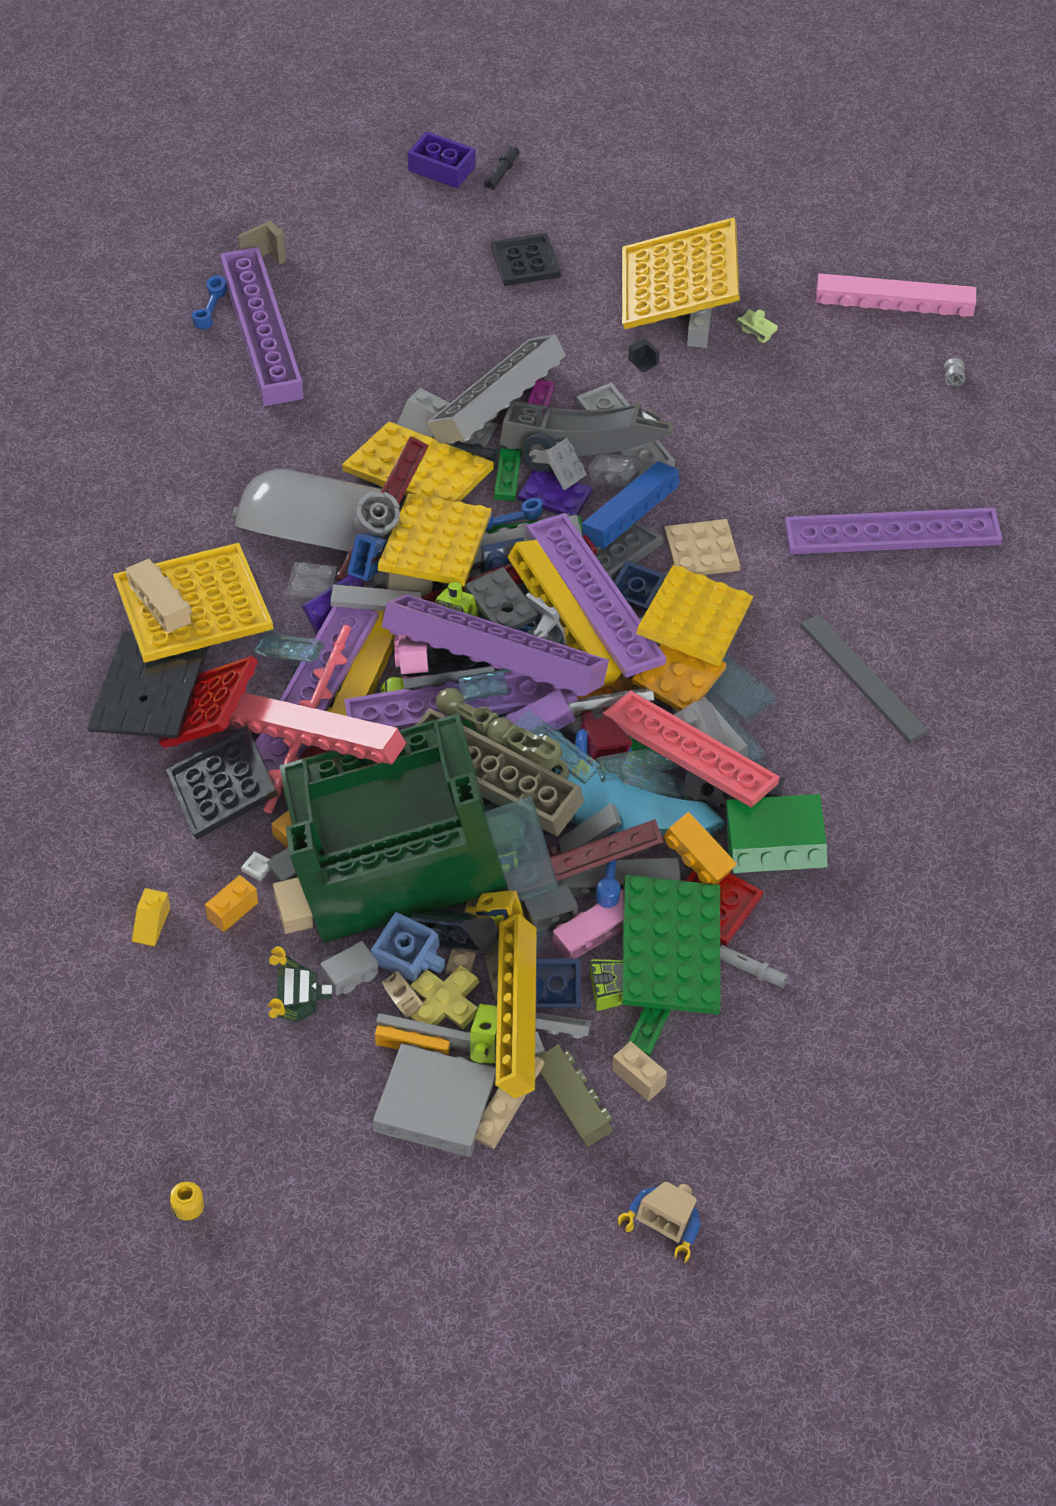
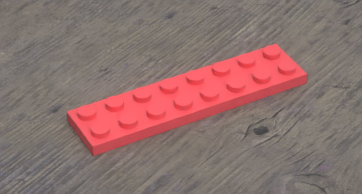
(692, 749)

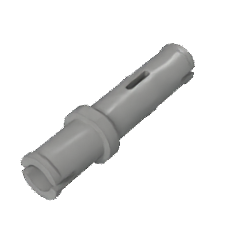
(761, 970)

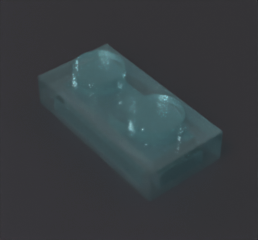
(483, 685)

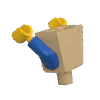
(668, 1211)

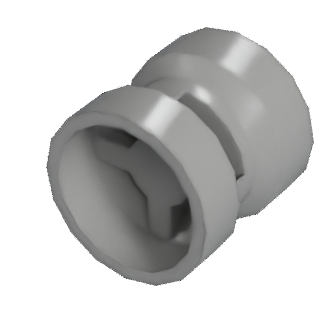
(954, 372)

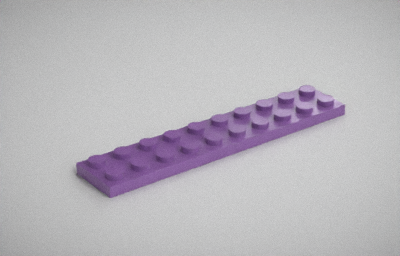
(892, 530)
(596, 595)
(305, 682)
(407, 707)

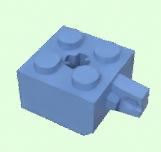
(407, 948)

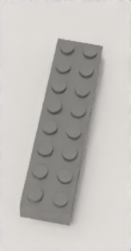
(496, 389)

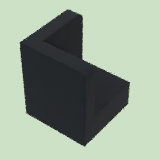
(643, 355)

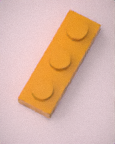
(393, 1038)

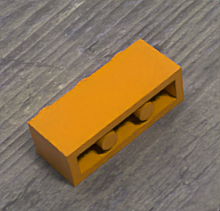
(699, 850)

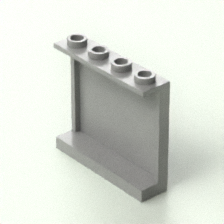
(434, 1099)

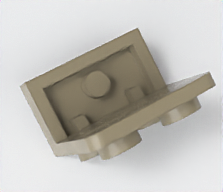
(268, 239)

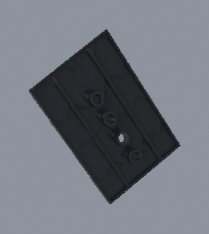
(148, 695)

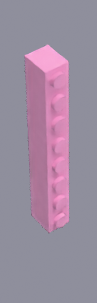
(896, 295)

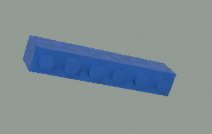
(631, 504)

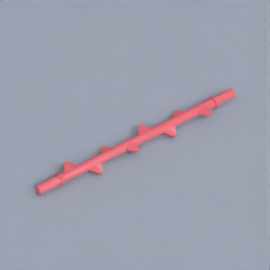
(320, 692)

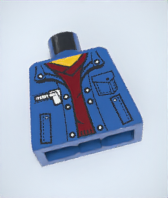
(366, 553)

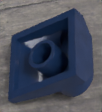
(496, 554)
(638, 584)
(558, 983)

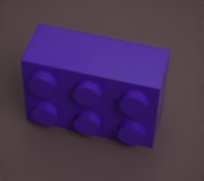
(441, 159)

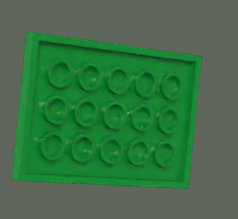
(671, 945)

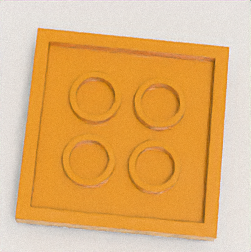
(680, 679)

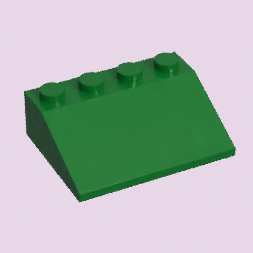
(777, 833)

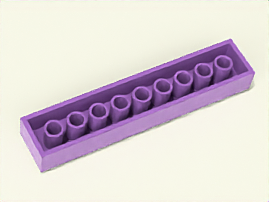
(261, 327)
(495, 644)

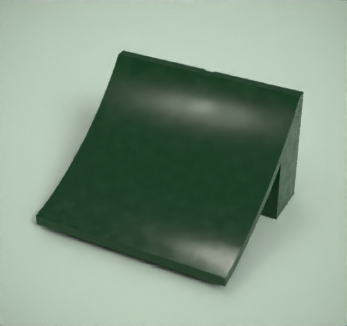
(388, 834)

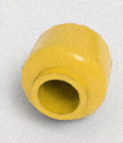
(186, 1201)

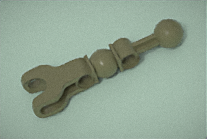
(503, 731)

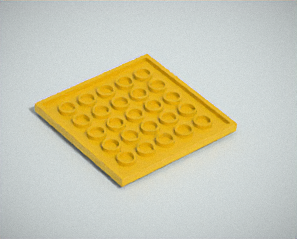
(680, 273)
(221, 599)

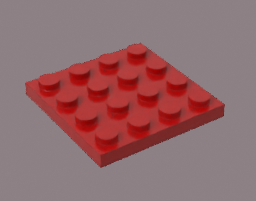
(214, 700)

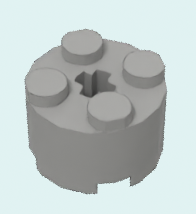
(376, 505)

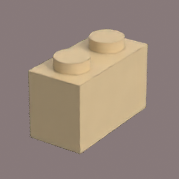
(292, 906)
(639, 1071)

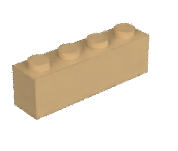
(159, 595)

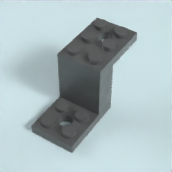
(497, 597)

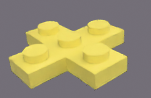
(445, 997)

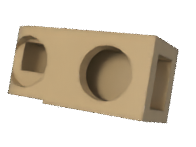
(402, 994)

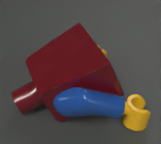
(601, 737)

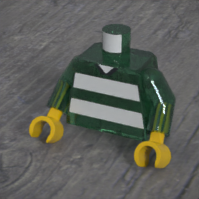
(296, 989)

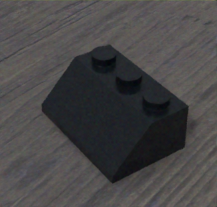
(460, 930)

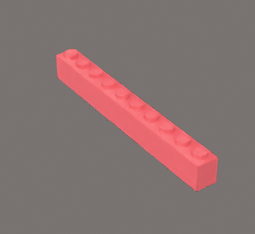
(318, 728)

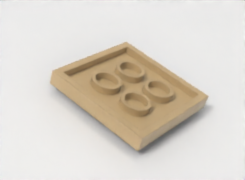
(703, 547)

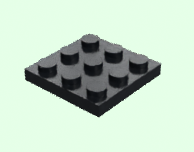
(525, 259)

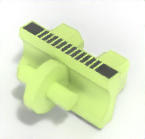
(755, 323)

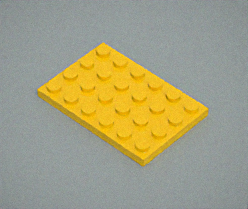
(441, 474)
(435, 539)
(695, 615)

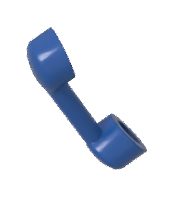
(216, 288)
(530, 508)
(608, 888)

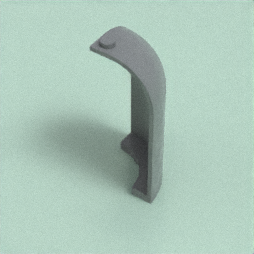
(301, 508)

